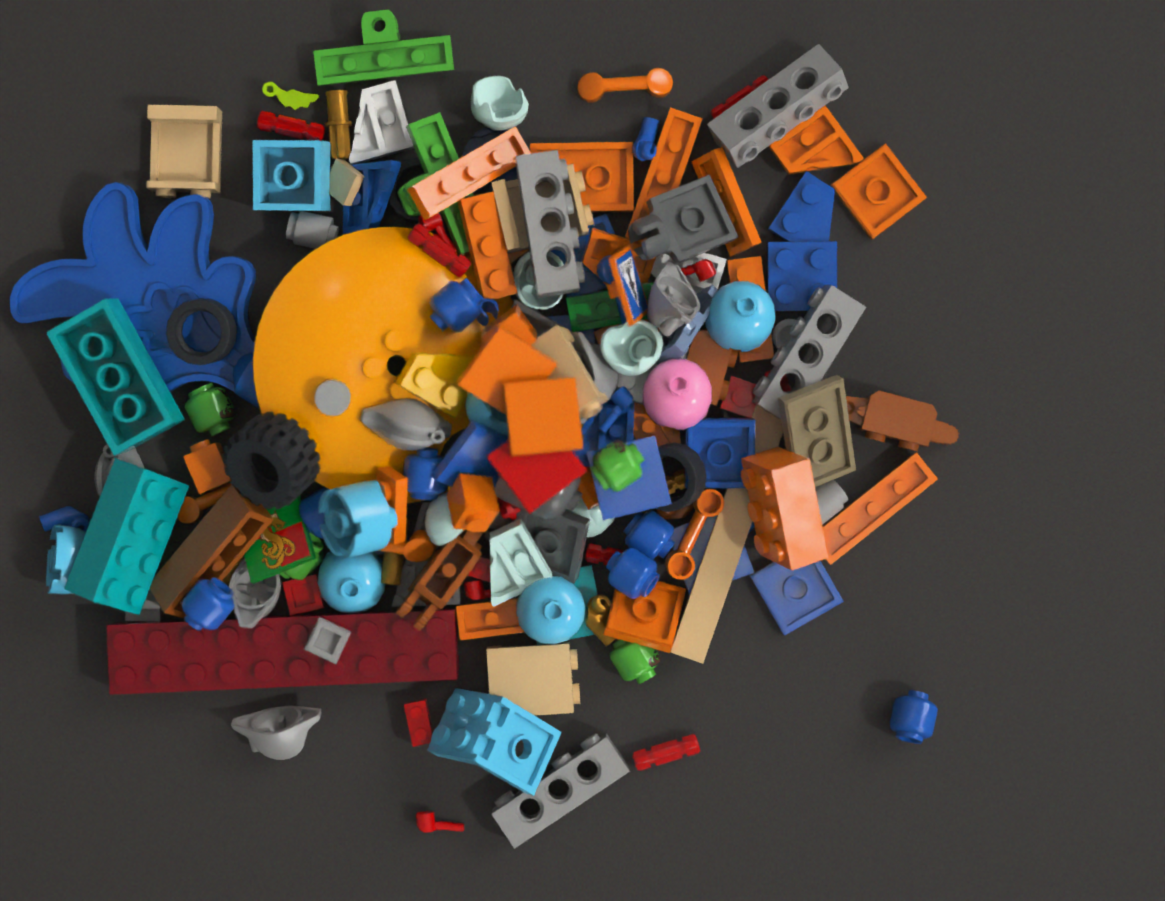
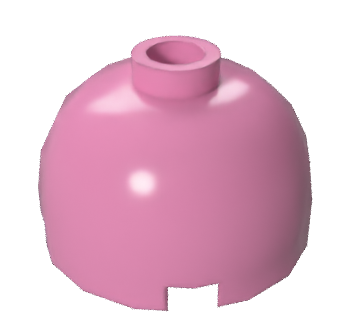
(677, 394)

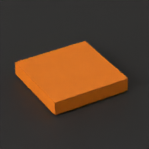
(878, 191)
(503, 361)
(543, 416)
(647, 619)

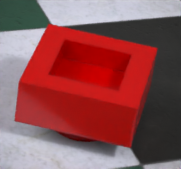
(739, 398)
(303, 595)

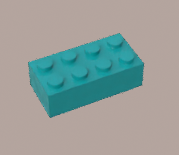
(115, 376)
(126, 537)

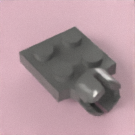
(683, 223)
(558, 540)

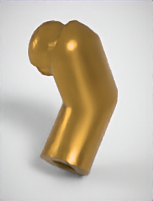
(597, 617)

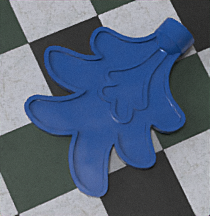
(151, 285)

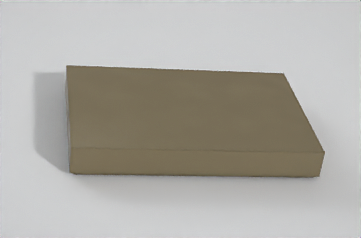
(819, 428)

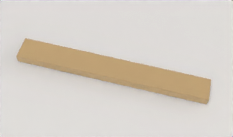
(721, 556)

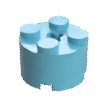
(356, 519)

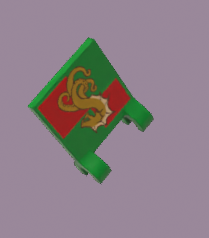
(281, 545)

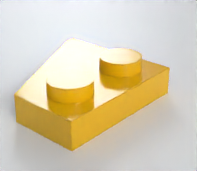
(435, 380)

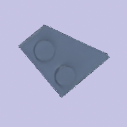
(678, 343)

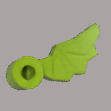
(289, 98)

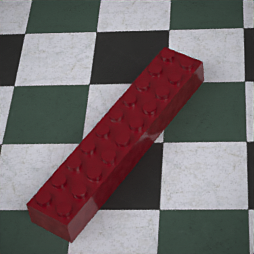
(272, 653)

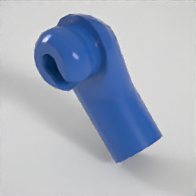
(644, 145)
(65, 516)

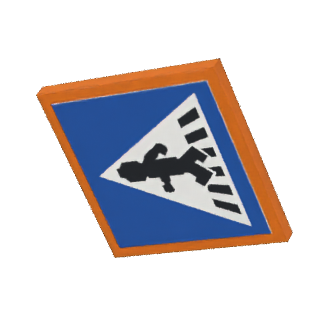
(627, 285)

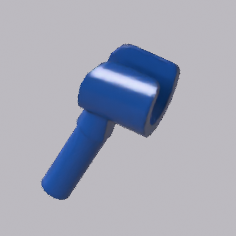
(487, 305)
(623, 401)

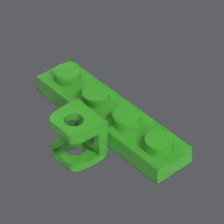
(383, 54)
(434, 152)

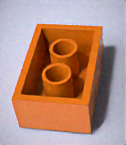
(784, 508)

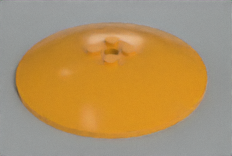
(342, 321)

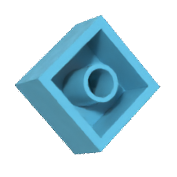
(291, 175)

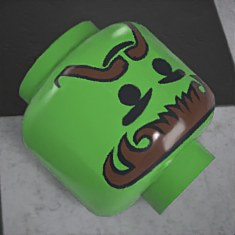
(210, 409)
(617, 465)
(634, 661)

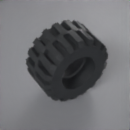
(271, 460)

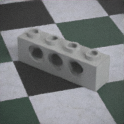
(785, 90)
(531, 171)
(844, 315)
(521, 827)

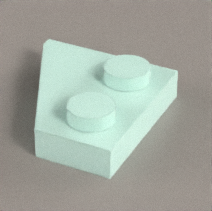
(514, 562)

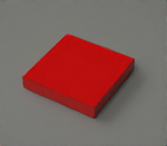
(535, 476)

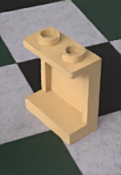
(185, 150)
(511, 212)
(558, 346)
(535, 677)

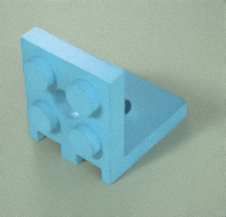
(485, 732)

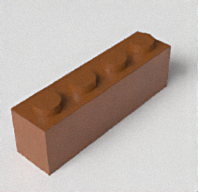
(210, 549)

